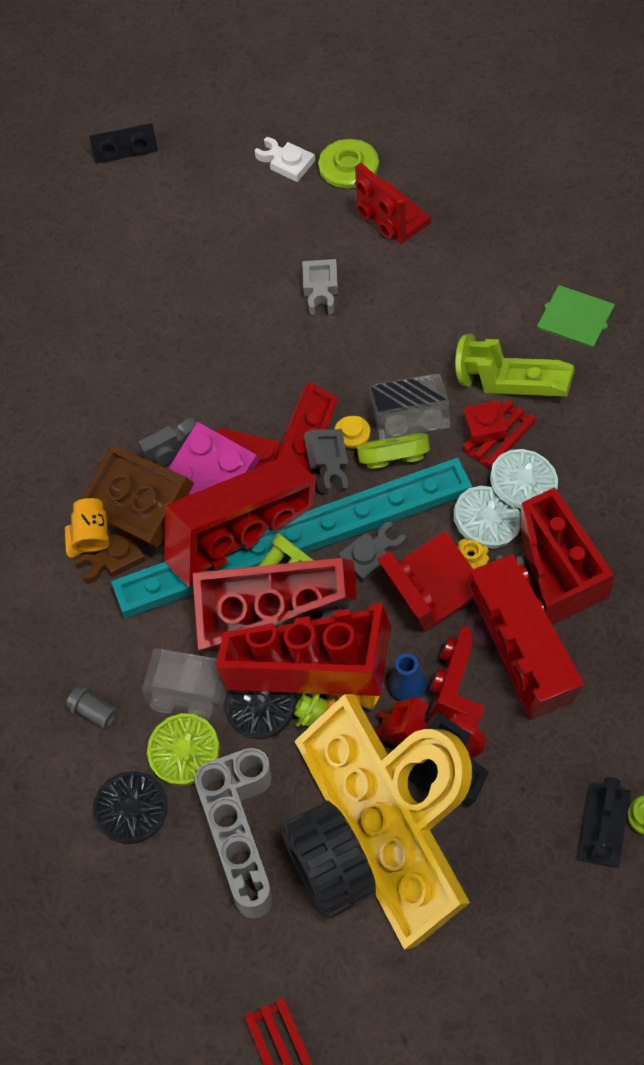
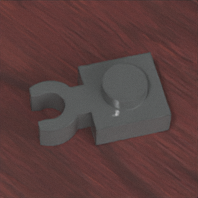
(166, 443)
(328, 454)
(367, 550)

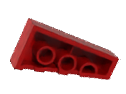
(233, 515)
(268, 595)
(524, 637)
(309, 656)

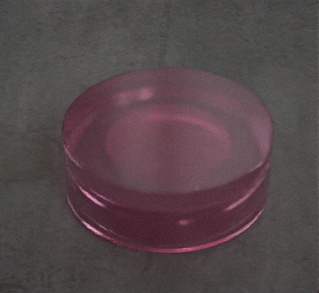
(479, 633)

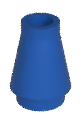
(407, 678)

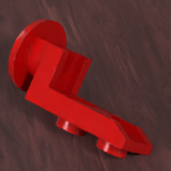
(446, 685)

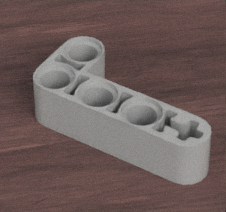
(238, 836)

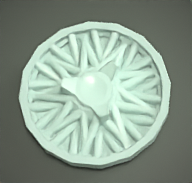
(521, 475)
(486, 517)

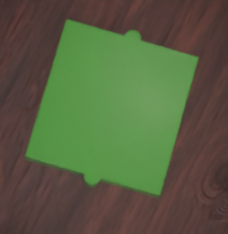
(575, 316)

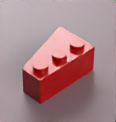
(562, 558)

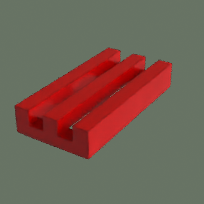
(509, 443)
(266, 1013)

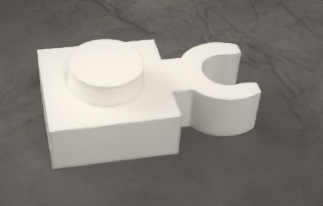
(288, 161)

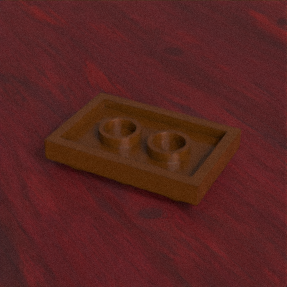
(136, 493)

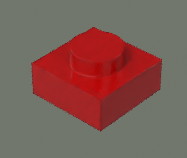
(485, 422)

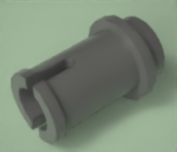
(91, 707)

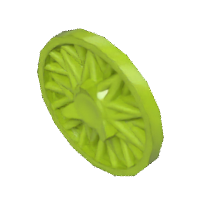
(339, 161)
(181, 748)

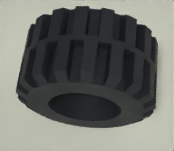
(329, 859)

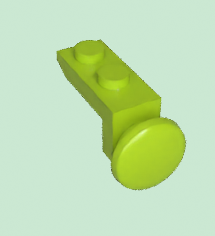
(509, 374)

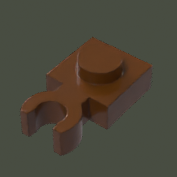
(118, 557)

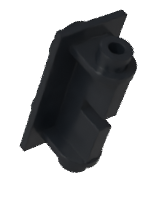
(123, 143)
(604, 823)

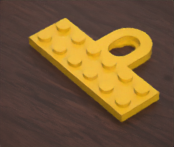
(392, 828)

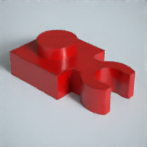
(404, 720)

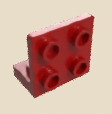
(387, 206)
(430, 580)

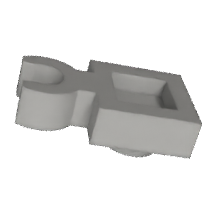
(320, 283)

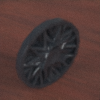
(259, 712)
(130, 807)

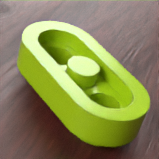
(379, 452)

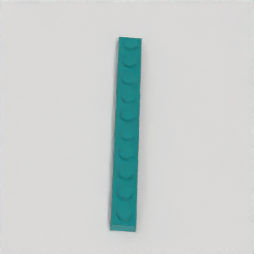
(309, 531)

